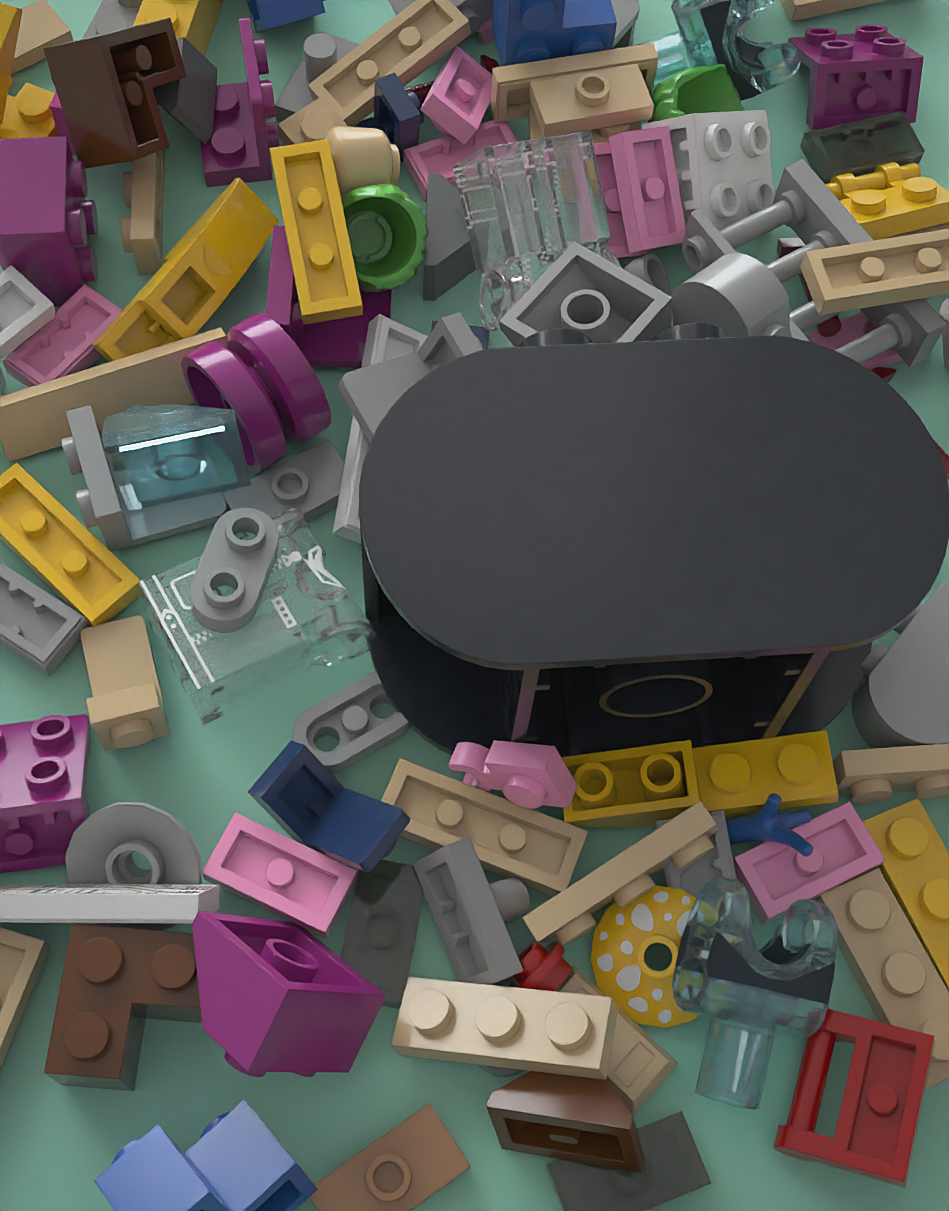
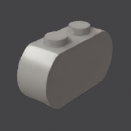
(735, 296)
(909, 683)

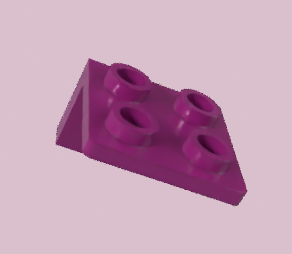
(858, 75)
(240, 132)
(325, 343)
(42, 789)

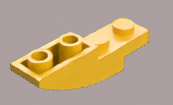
(194, 276)
(666, 779)

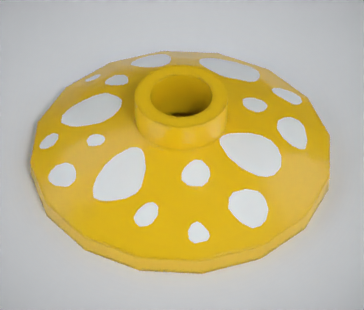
(620, 953)

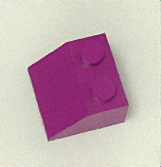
(279, 996)

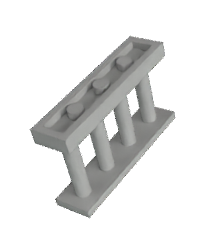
(820, 223)

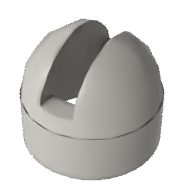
(651, 270)

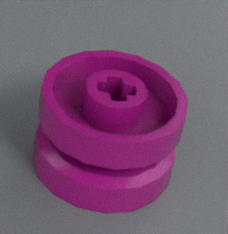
(266, 386)

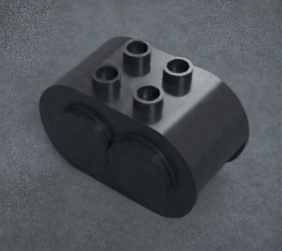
(642, 539)

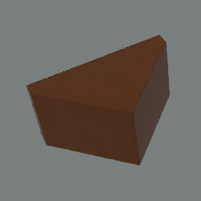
(566, 1120)

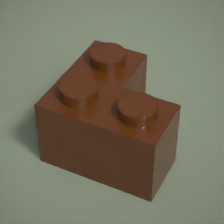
(109, 91)
(107, 992)

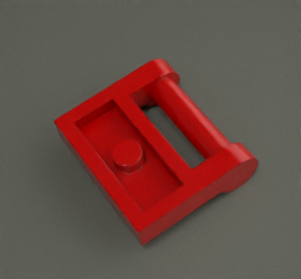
(878, 1103)

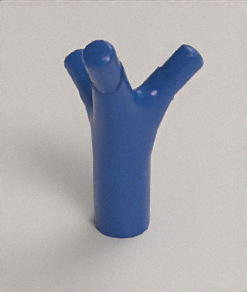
(770, 826)

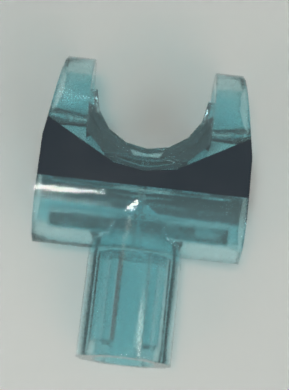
(712, 37)
(751, 989)

